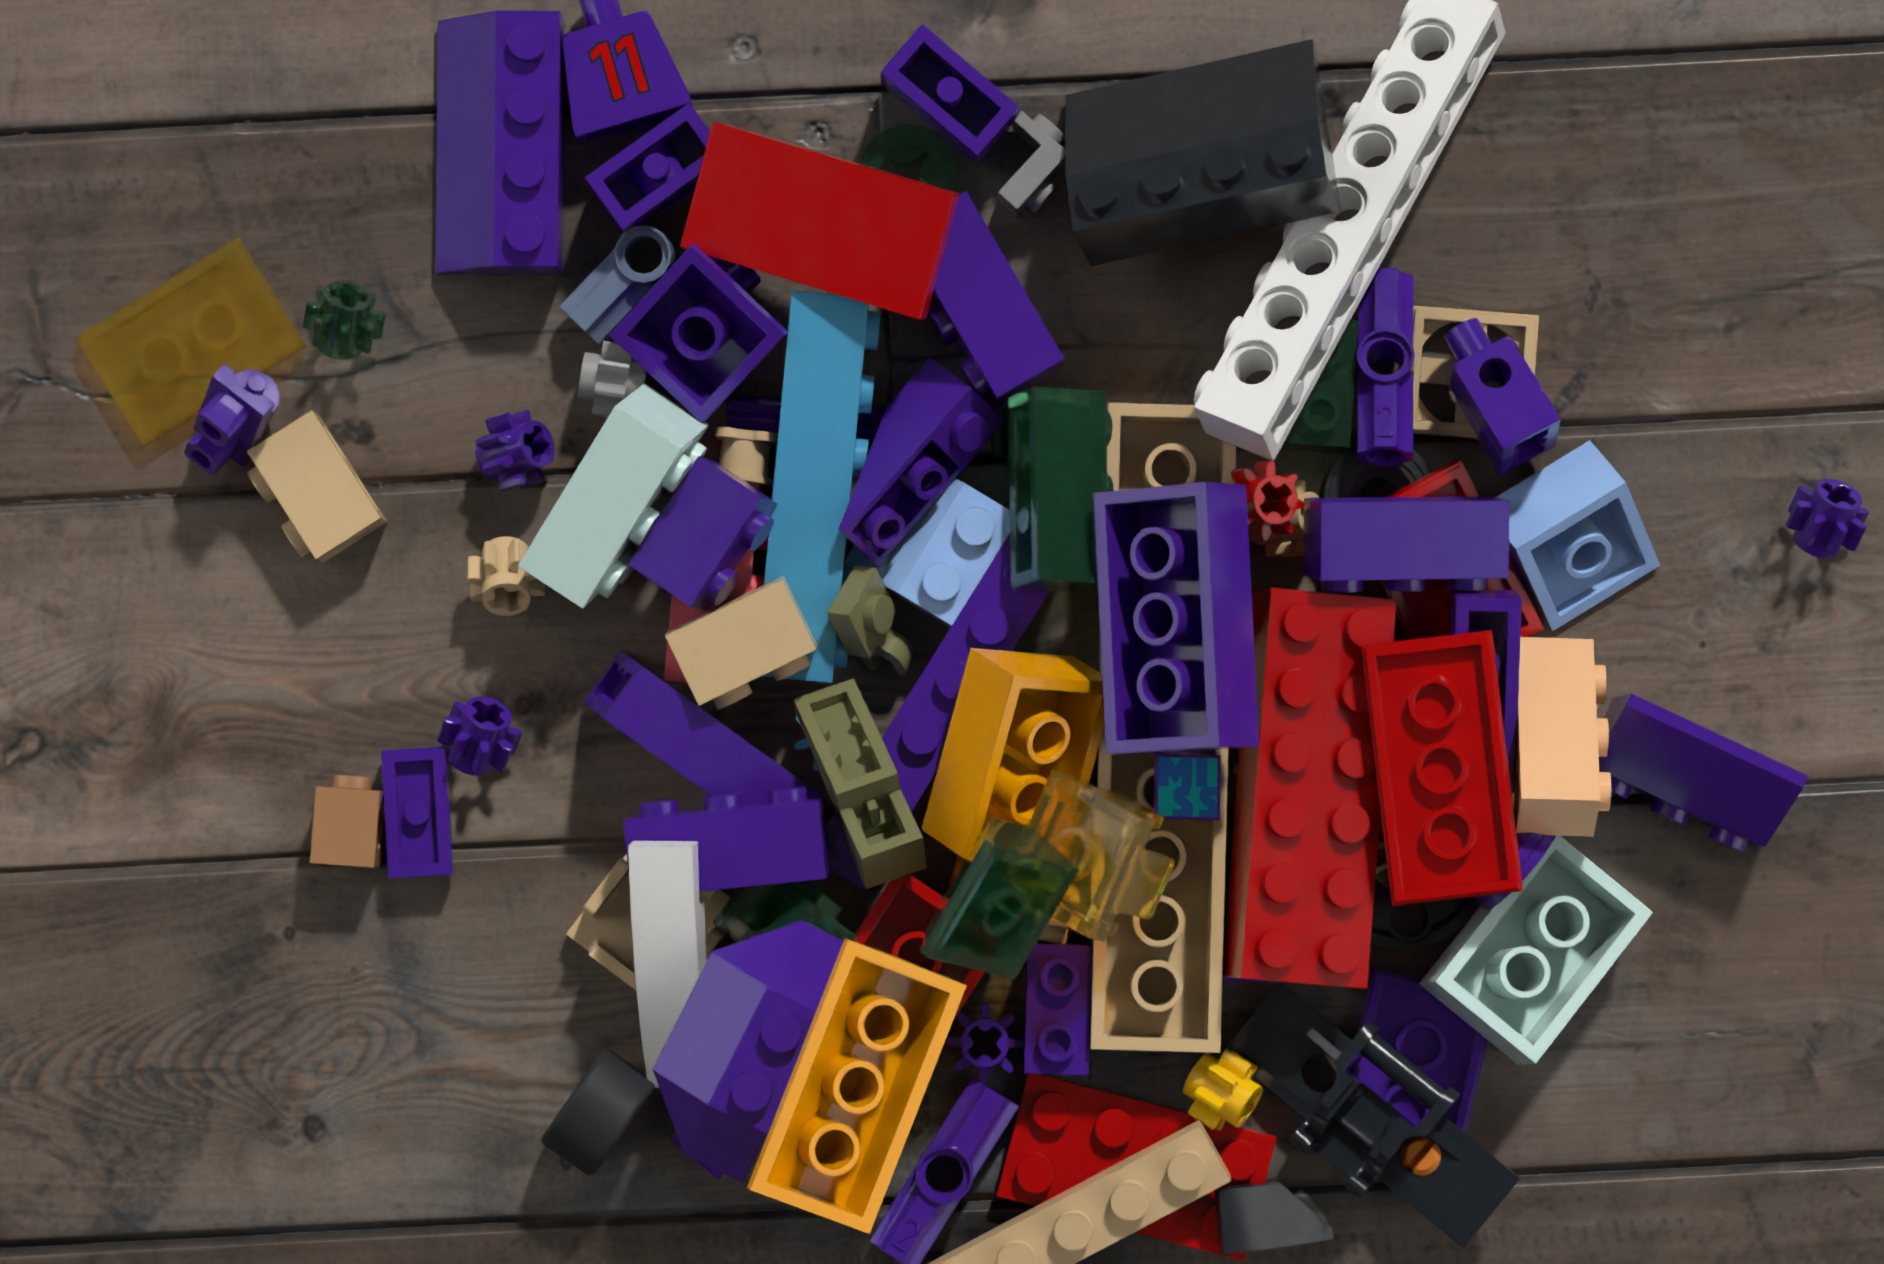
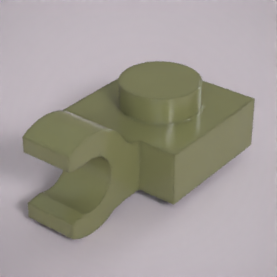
(864, 618)

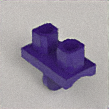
(232, 418)

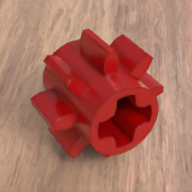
(1269, 500)

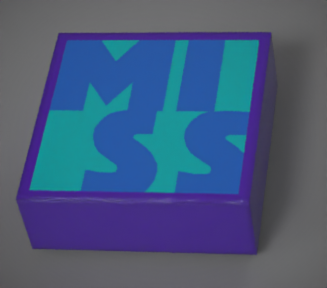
(1187, 786)

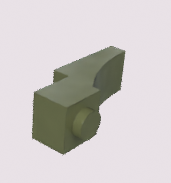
(861, 783)

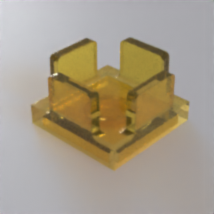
(1107, 842)

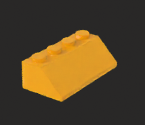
(856, 1086)

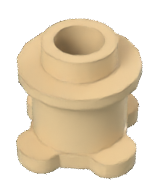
(747, 454)

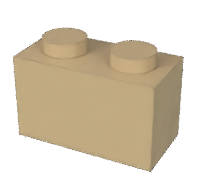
(315, 488)
(742, 642)

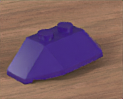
(741, 1042)

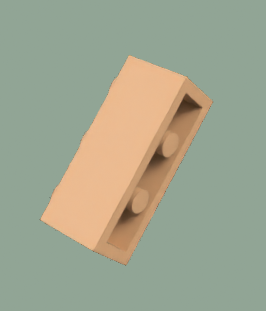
(1560, 738)

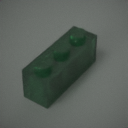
(1053, 471)

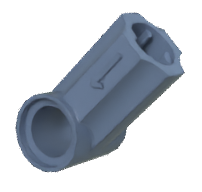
(614, 285)

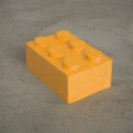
(1006, 734)

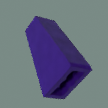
(685, 734)

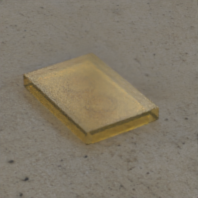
(177, 336)

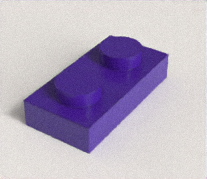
(417, 812)

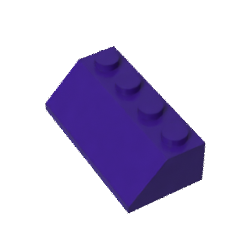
(500, 144)

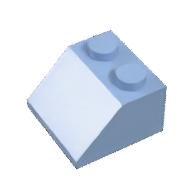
(1576, 535)
(944, 552)

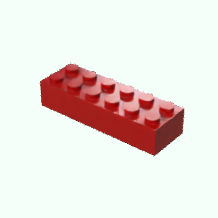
(1307, 795)

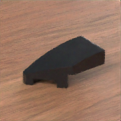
(1264, 1218)

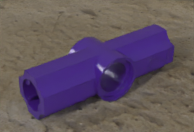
(1385, 400)
(921, 1209)

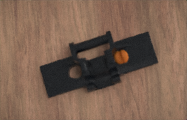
(1359, 1132)

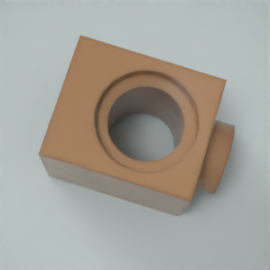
(348, 823)

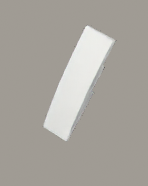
(665, 936)

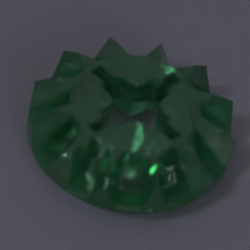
(908, 144)

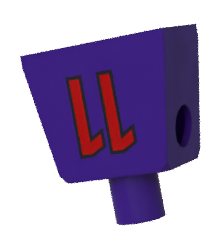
(619, 73)

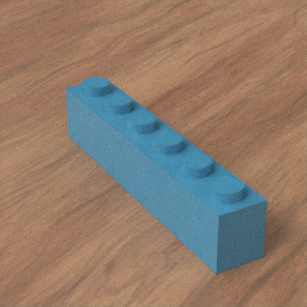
(818, 459)

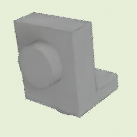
(1034, 180)

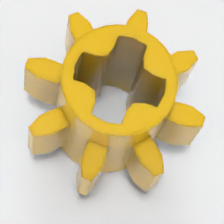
(1222, 1090)

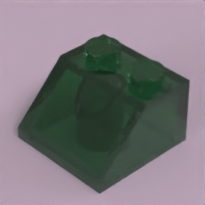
(999, 901)

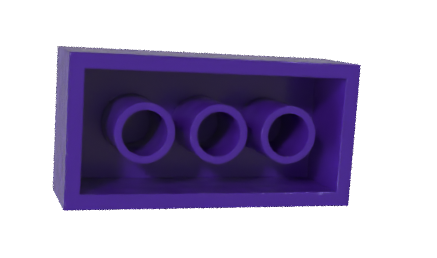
(1176, 618)

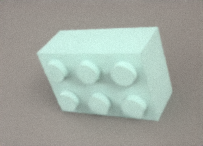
(615, 496)
(1537, 953)

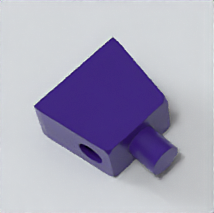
(1511, 420)

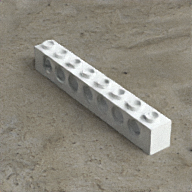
(1263, 413)

